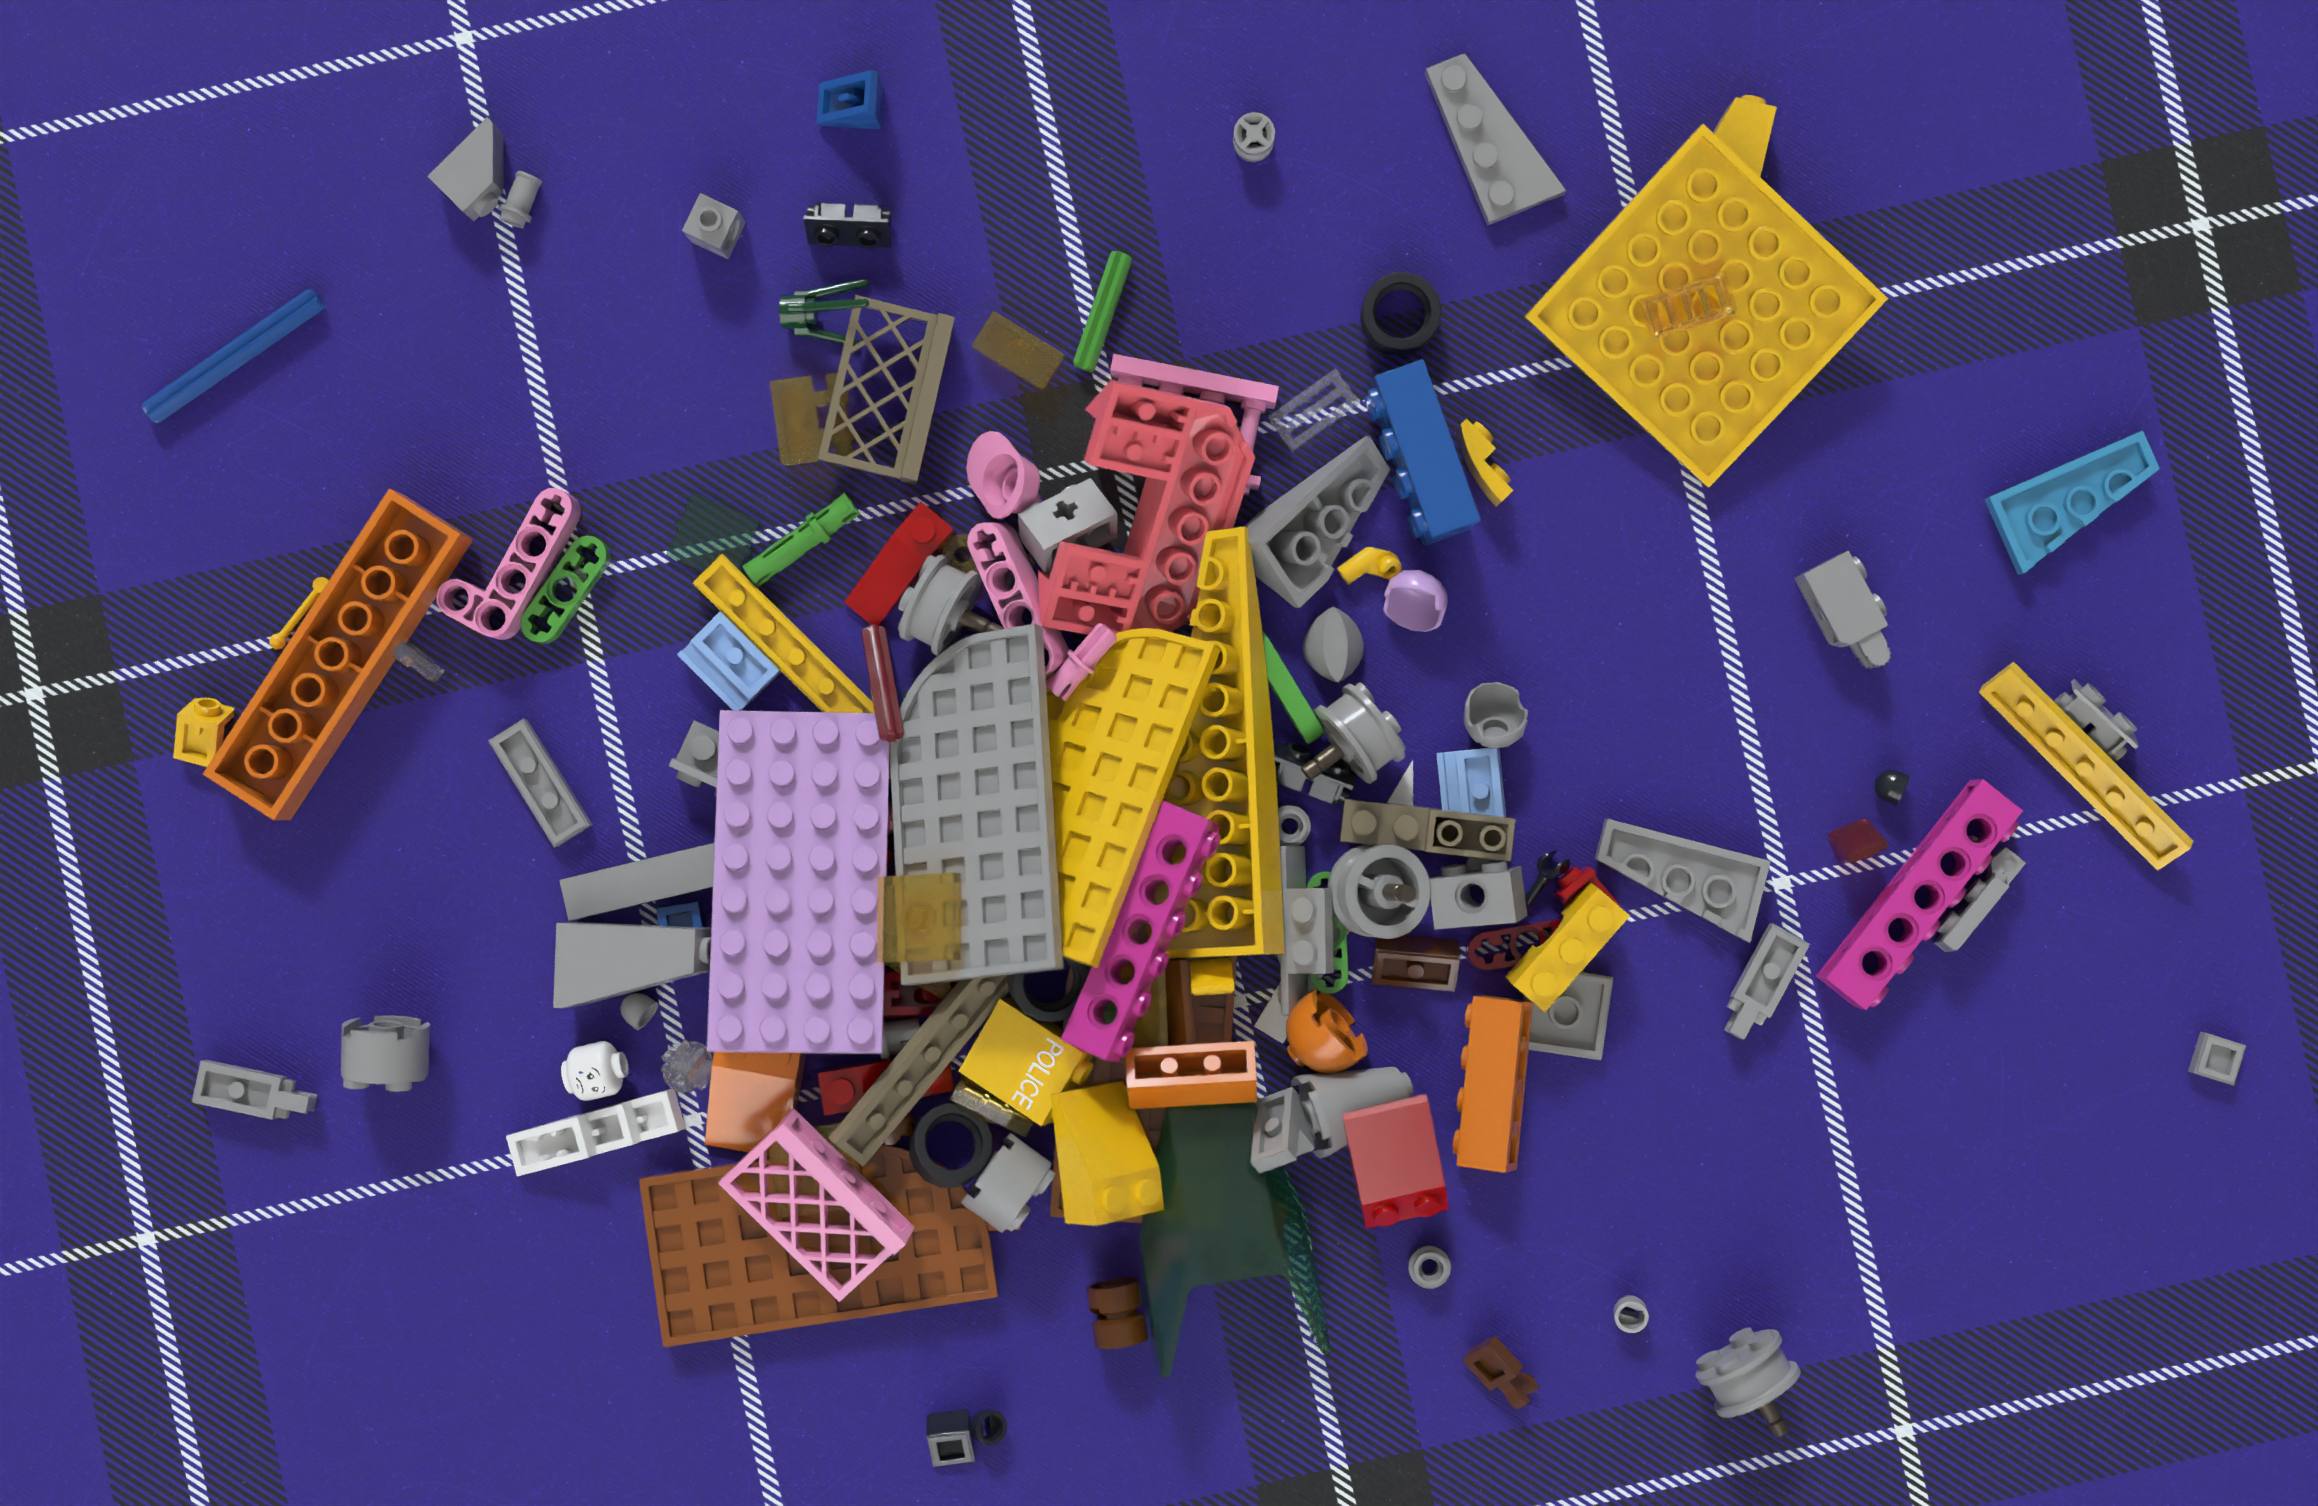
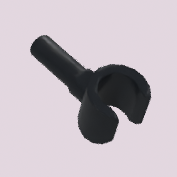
(1546, 872)

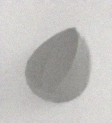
(1333, 645)

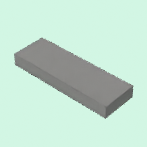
(540, 782)

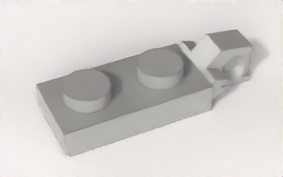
(1980, 900)
(1764, 979)
(249, 1091)

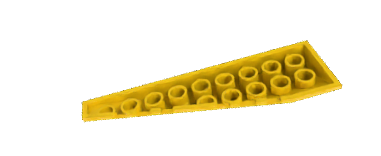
(1230, 769)

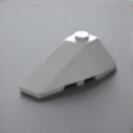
(1308, 526)

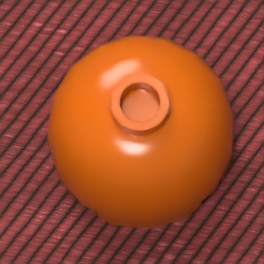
(1322, 1035)

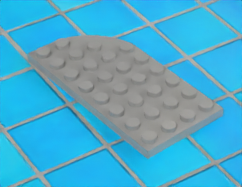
(980, 802)

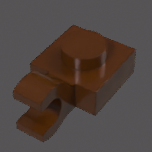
(1499, 1368)

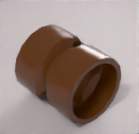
(1117, 1313)

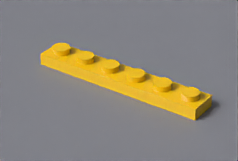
(2086, 766)

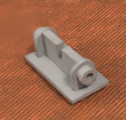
(2109, 731)

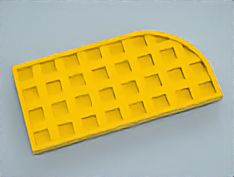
(1111, 769)

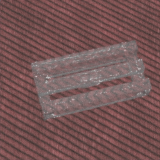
(1342, 389)

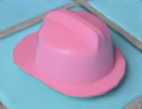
(1001, 476)

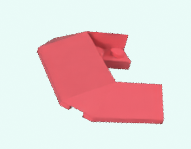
(1192, 485)

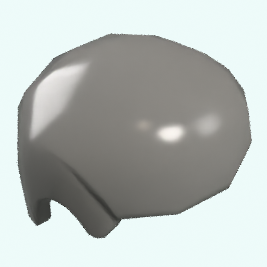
(1495, 715)

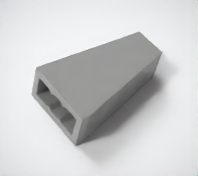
(619, 959)

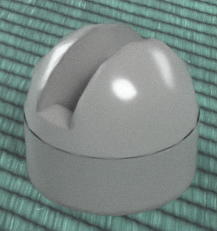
(638, 1009)
(1628, 1320)

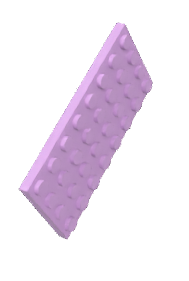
(798, 883)

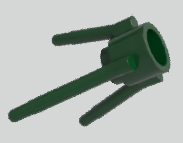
(802, 309)

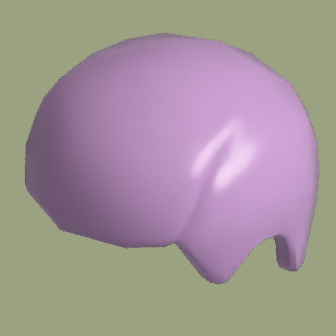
(1415, 600)

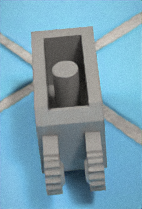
(1847, 608)

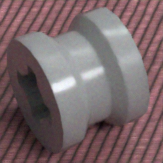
(1258, 129)

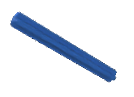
(233, 356)

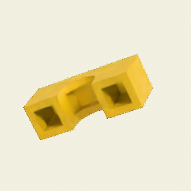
(1582, 933)

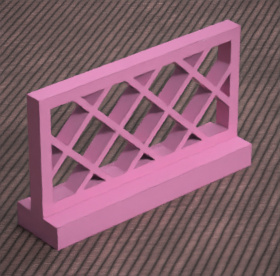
(847, 1189)

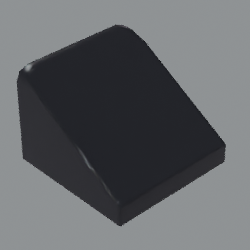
(950, 1438)

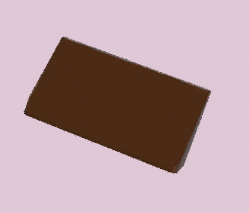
(1416, 962)
(1179, 1003)

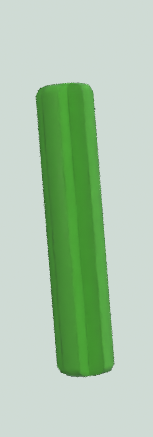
(1102, 311)

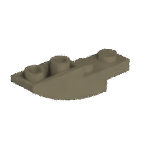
(1428, 829)

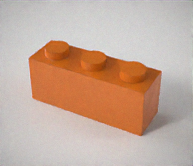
(1191, 1075)

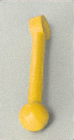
(278, 640)

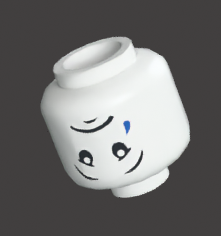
(594, 1071)

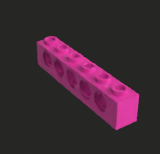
(1997, 822)
(1104, 984)

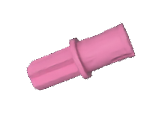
(1081, 661)

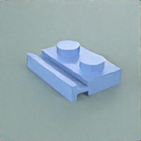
(729, 662)
(1472, 781)

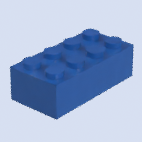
(1422, 453)

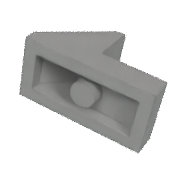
(1279, 1131)

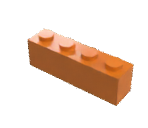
(1493, 1083)

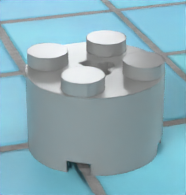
(385, 1052)
(1008, 1184)

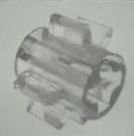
(687, 1066)

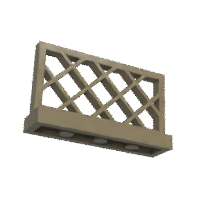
(922, 397)

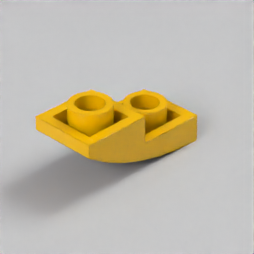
(1475, 448)

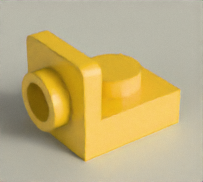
(201, 730)

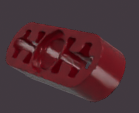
(1494, 938)

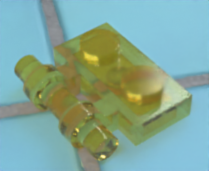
(798, 419)

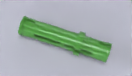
(795, 544)

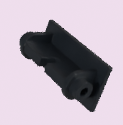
(829, 226)
(1330, 786)

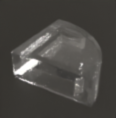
(412, 656)

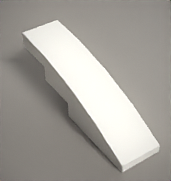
(595, 1132)

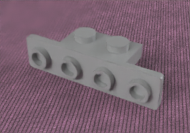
(1306, 929)

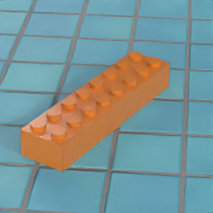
(337, 656)

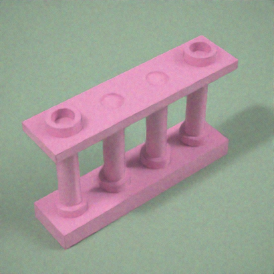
(1210, 386)

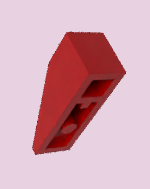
(899, 564)
(846, 1084)

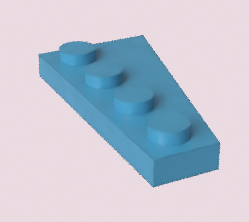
(2056, 504)

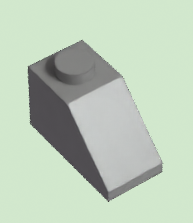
(474, 171)

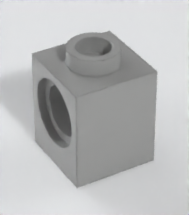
(714, 226)

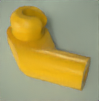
(1370, 561)

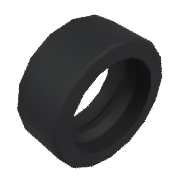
(1405, 282)
(1044, 1011)
(973, 1123)

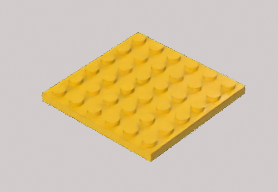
(1729, 378)

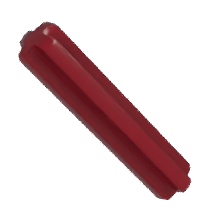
(882, 683)

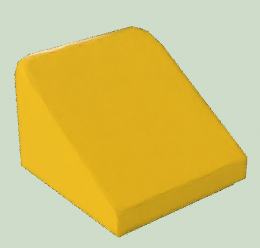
(1211, 976)

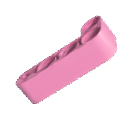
(517, 559)
(1024, 594)

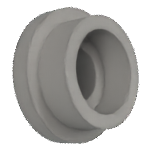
(1303, 825)
(1433, 1279)

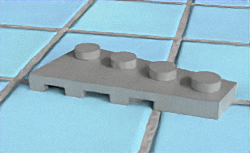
(1493, 149)
(1697, 876)

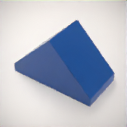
(852, 101)

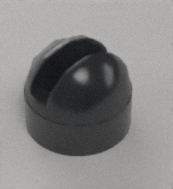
(1891, 786)
(994, 1425)

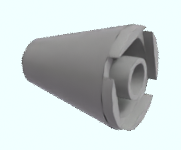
(1330, 1095)

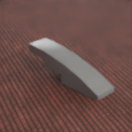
(639, 882)

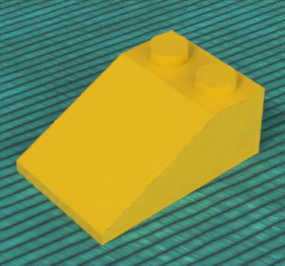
(1103, 1156)

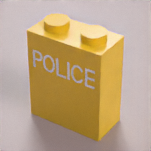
(1025, 1061)

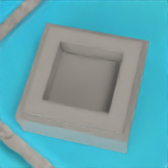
(2217, 1058)

